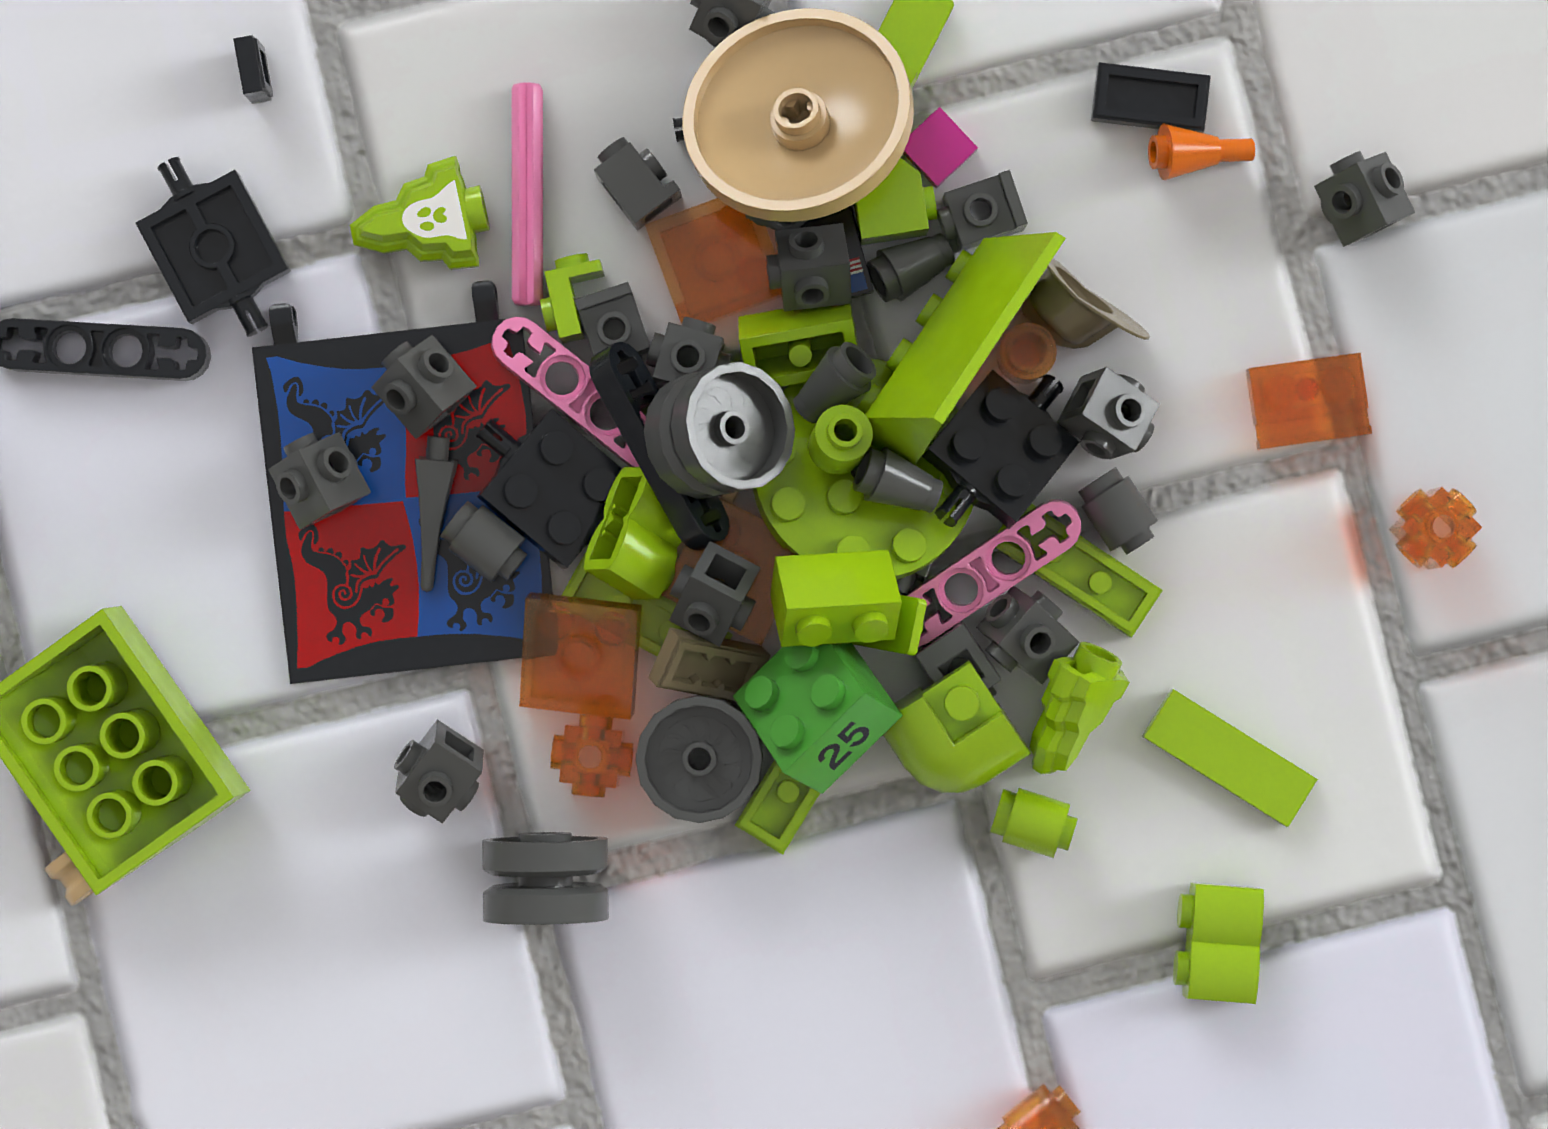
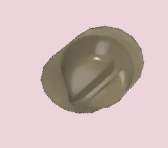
(1074, 312)

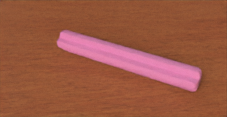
(527, 194)

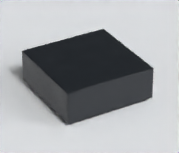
(253, 69)

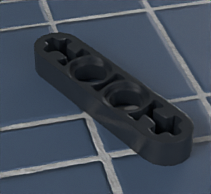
(99, 346)
(626, 391)

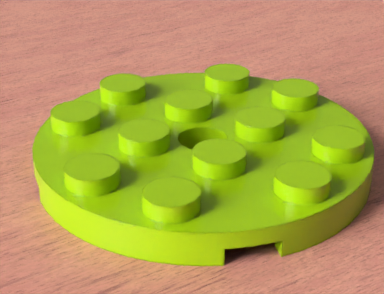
(824, 514)

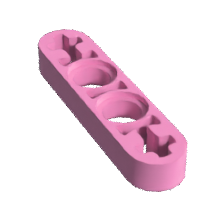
(573, 405)
(989, 579)

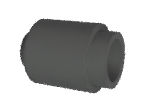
(1118, 511)
(484, 542)

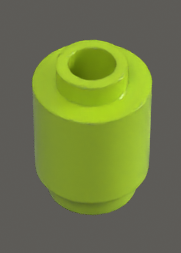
(832, 453)
(1034, 822)

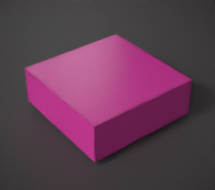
(938, 147)

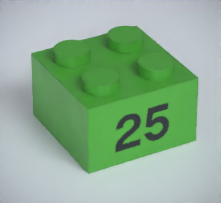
(817, 710)

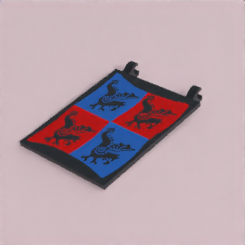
(356, 576)

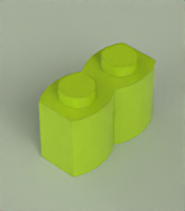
(634, 541)
(1221, 942)

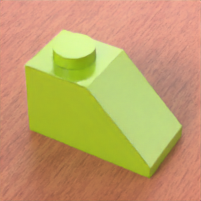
(896, 207)

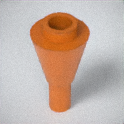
(1183, 151)

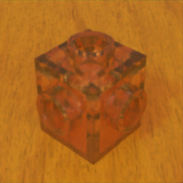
(1416, 530)
(615, 755)

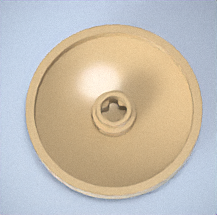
(798, 115)

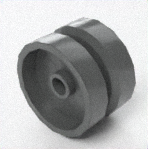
(719, 431)
(675, 783)
(545, 874)

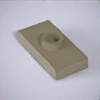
(703, 668)

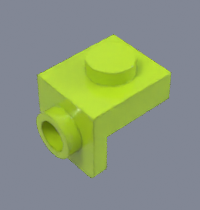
(560, 308)

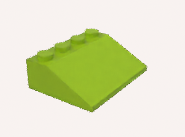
(954, 340)
(111, 749)

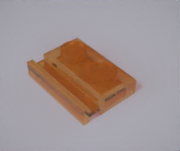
(1308, 401)

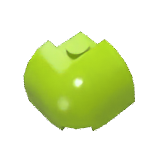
(955, 734)

